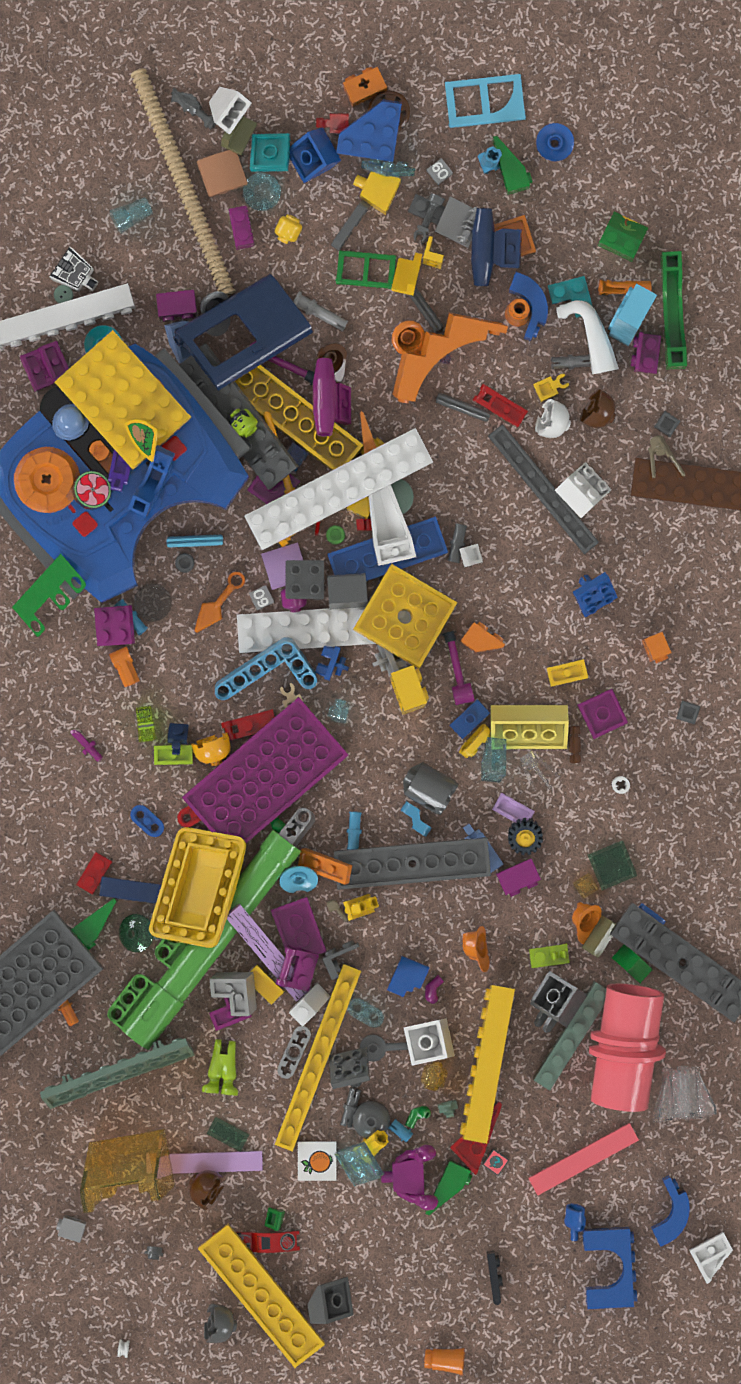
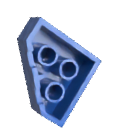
(372, 133)

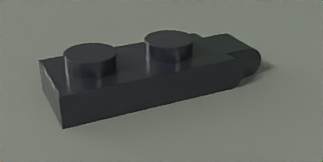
(495, 1279)

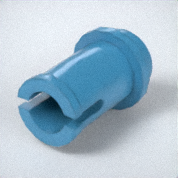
(400, 1130)

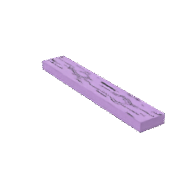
(261, 945)

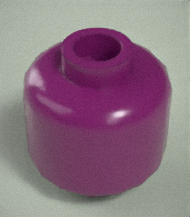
(293, 604)

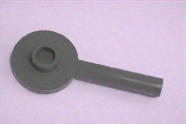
(377, 1047)

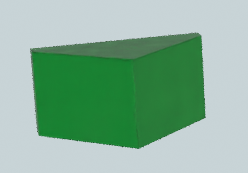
(632, 963)

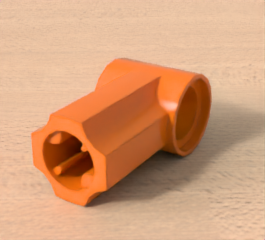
(123, 663)

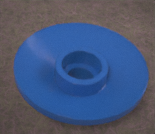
(558, 133)

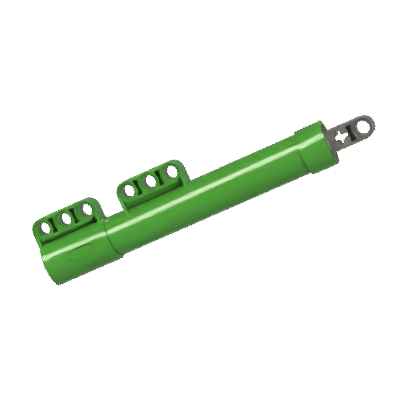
(160, 1001)

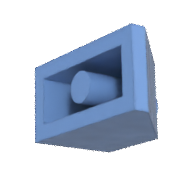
(180, 353)

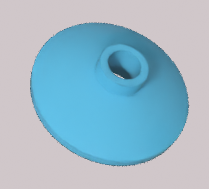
(298, 879)

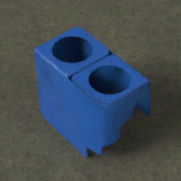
(407, 976)

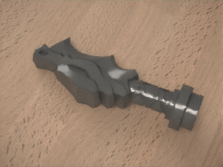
(190, 104)

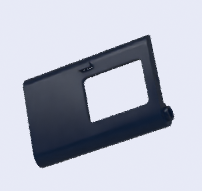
(266, 314)

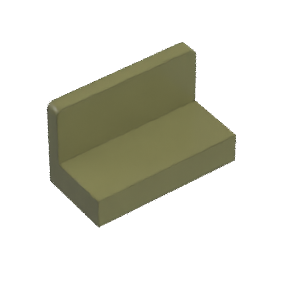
(240, 136)
(599, 937)

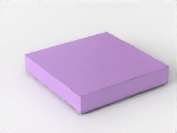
(275, 563)

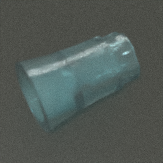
(130, 214)

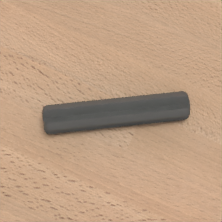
(426, 311)
(463, 407)

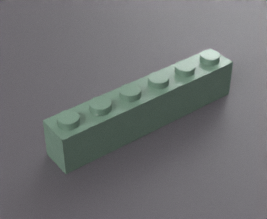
(571, 1037)

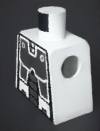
(74, 272)

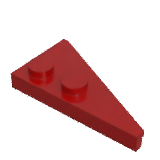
(471, 1151)

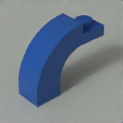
(535, 297)
(153, 482)
(676, 1221)

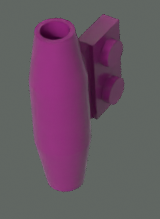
(330, 399)

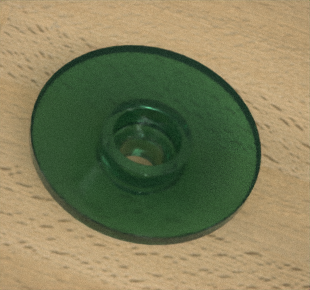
(140, 926)

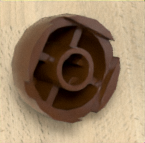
(599, 411)
(205, 1188)

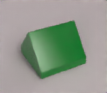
(274, 1218)

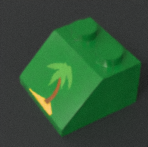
(622, 236)

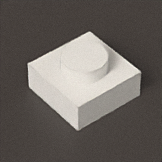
(471, 555)

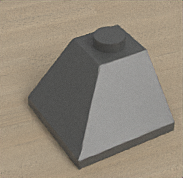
(330, 1302)

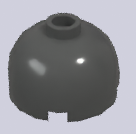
(370, 1117)
(219, 1324)

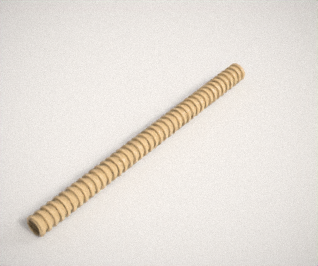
(183, 184)

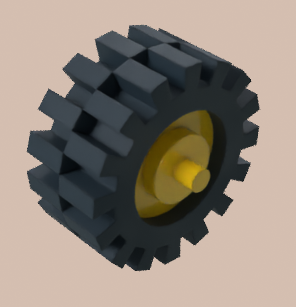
(525, 836)

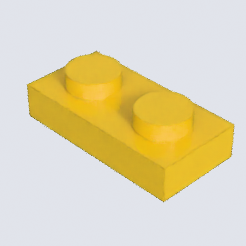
(567, 673)

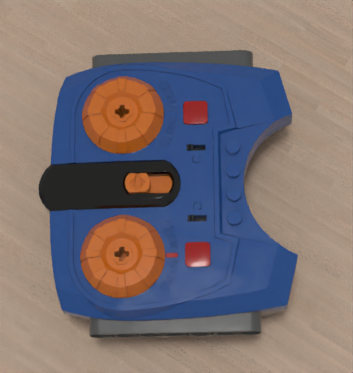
(102, 542)

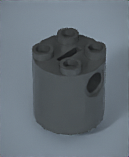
(429, 787)

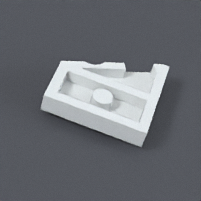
(711, 1255)

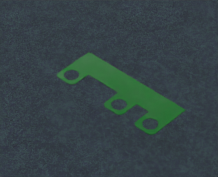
(44, 587)

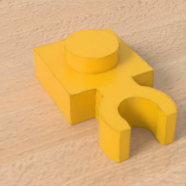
(548, 388)

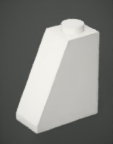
(228, 108)
(309, 1004)

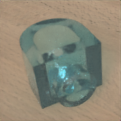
(339, 711)

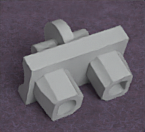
(387, 662)

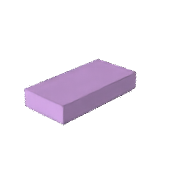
(512, 809)

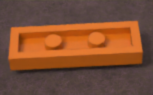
(325, 866)

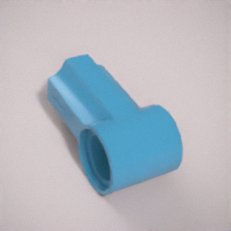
(490, 159)

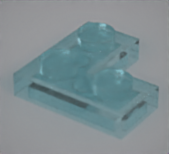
(388, 168)

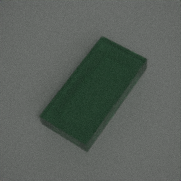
(228, 1134)

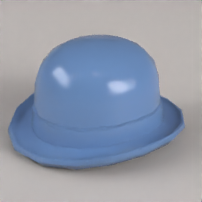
(69, 422)

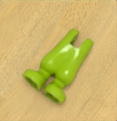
(222, 1067)

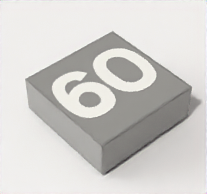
(439, 171)
(261, 597)

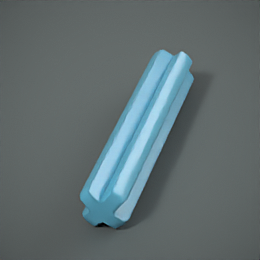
(189, 541)

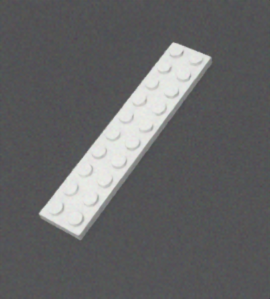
(338, 489)
(307, 628)

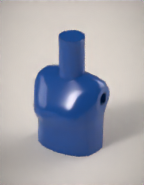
(575, 1219)

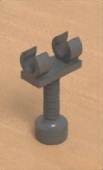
(435, 201)

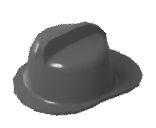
(209, 302)

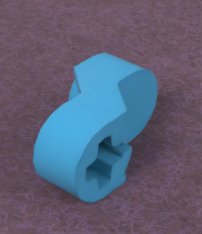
(414, 813)

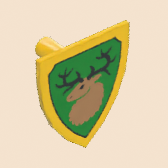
(144, 436)

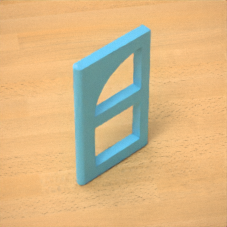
(511, 112)

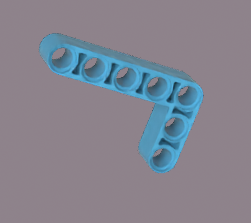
(266, 666)

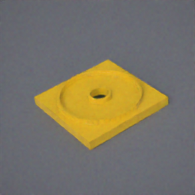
(427, 609)

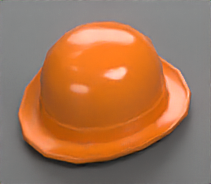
(408, 337)

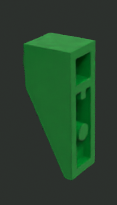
(512, 170)
(92, 926)
(451, 1182)

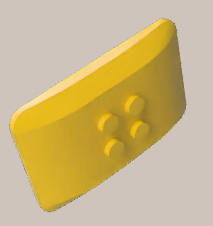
(198, 887)

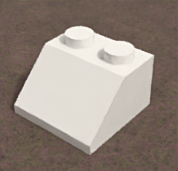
(429, 1041)

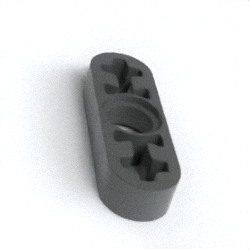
(353, 221)

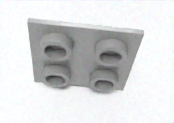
(457, 222)

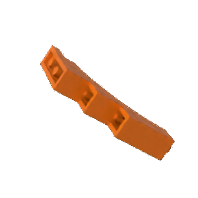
(458, 332)

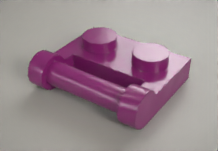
(302, 971)

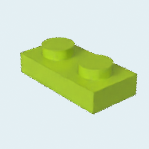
(164, 756)

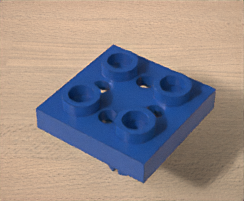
(594, 593)

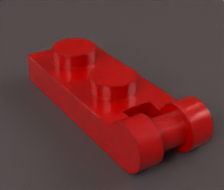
(500, 406)
(247, 725)

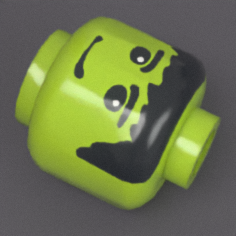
(243, 422)

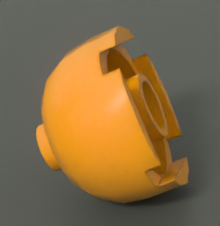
(212, 749)

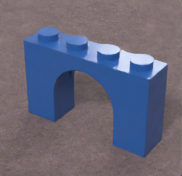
(621, 1292)

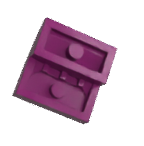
(44, 365)

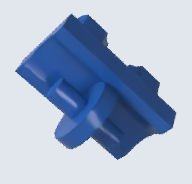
(326, 671)

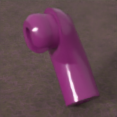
(431, 989)

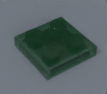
(612, 865)

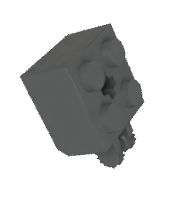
(557, 1000)

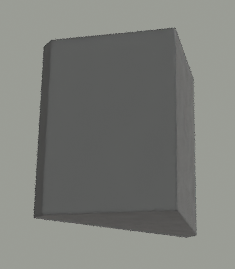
(347, 591)

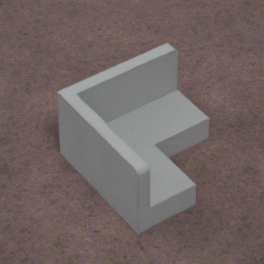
(237, 987)

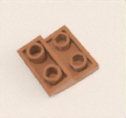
(222, 173)

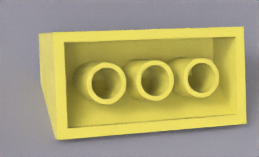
(530, 726)

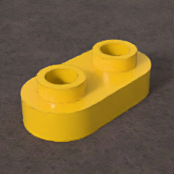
(471, 745)

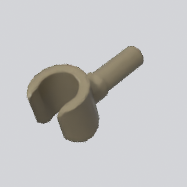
(333, 905)

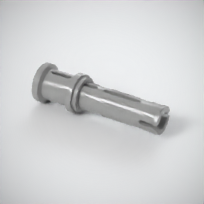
(311, 307)

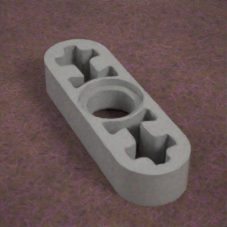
(286, 1054)

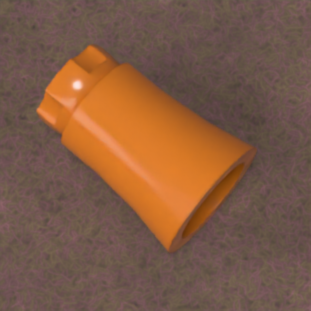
(518, 319)
(445, 1360)

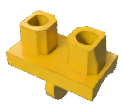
(360, 906)

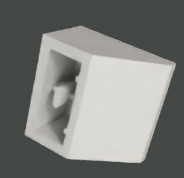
(583, 490)

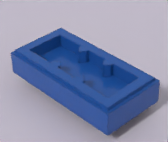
(469, 719)

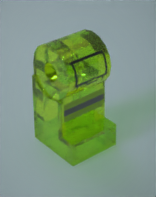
(145, 724)

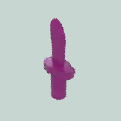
(89, 747)

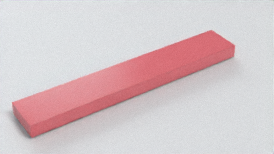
(583, 1159)

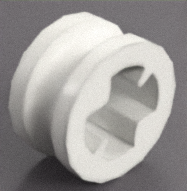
(621, 790)
(123, 1348)

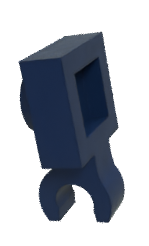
(177, 735)

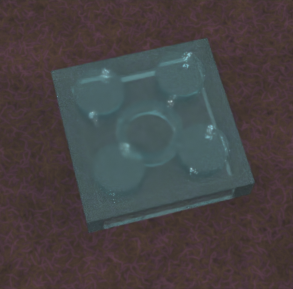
(359, 1163)

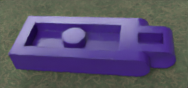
(118, 473)

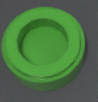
(335, 535)

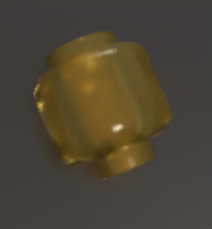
(434, 1076)

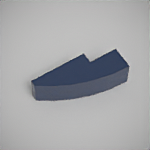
(129, 889)

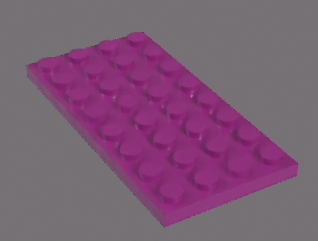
(266, 773)

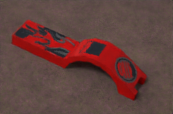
(270, 1242)

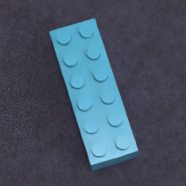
(631, 314)

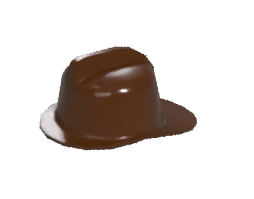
(338, 355)

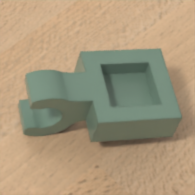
(448, 1108)

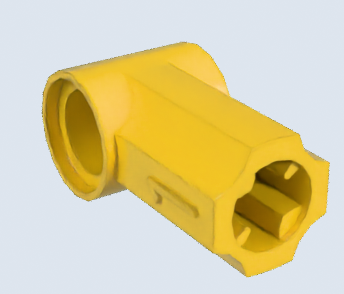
(376, 1141)

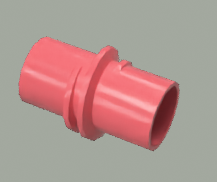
(627, 1047)

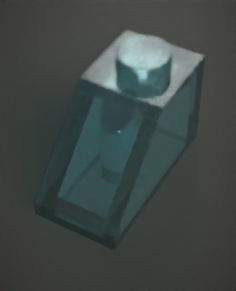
(494, 760)

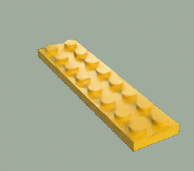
(261, 1295)

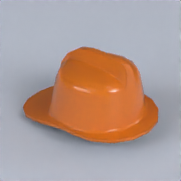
(585, 919)
(476, 947)

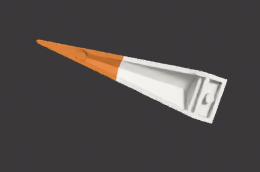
(389, 530)

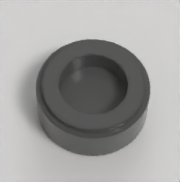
(184, 563)

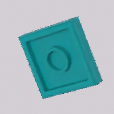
(270, 152)

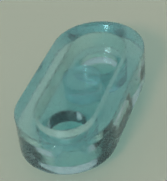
(365, 1012)

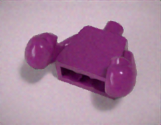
(409, 1177)

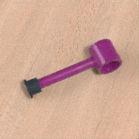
(308, 375)
(462, 691)

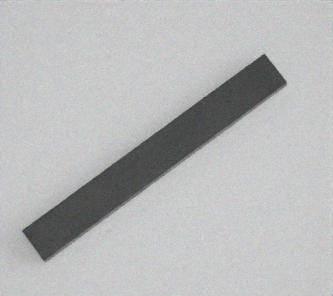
(543, 489)

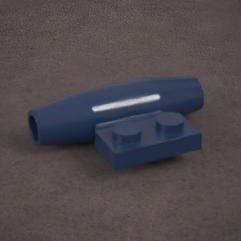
(492, 247)

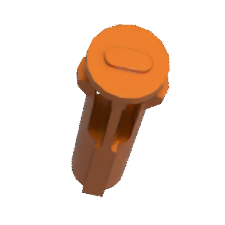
(620, 287)

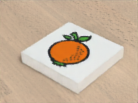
(316, 1161)

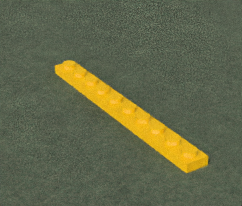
(317, 1057)

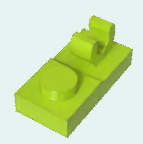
(549, 956)

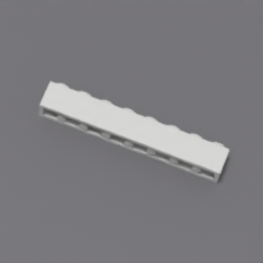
(66, 316)

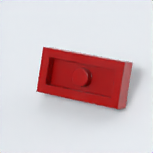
(94, 871)

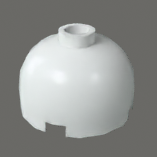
(554, 420)

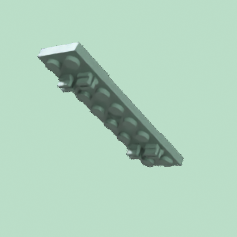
(123, 1070)

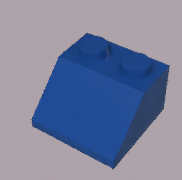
(313, 154)

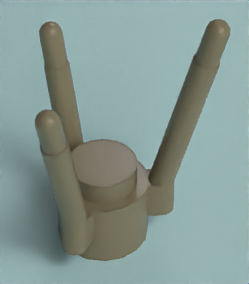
(660, 447)

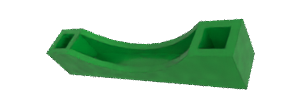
(673, 310)

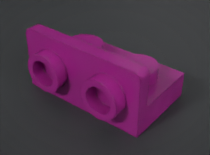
(647, 353)

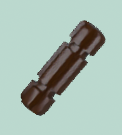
(574, 744)

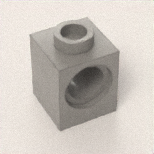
(71, 1228)

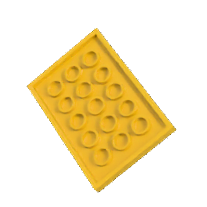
(117, 387)

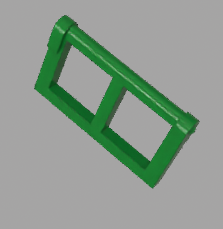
(365, 282)

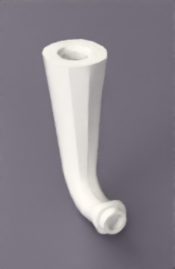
(600, 349)

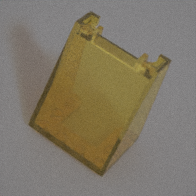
(124, 1162)

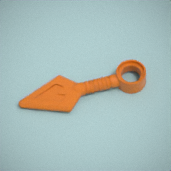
(211, 611)

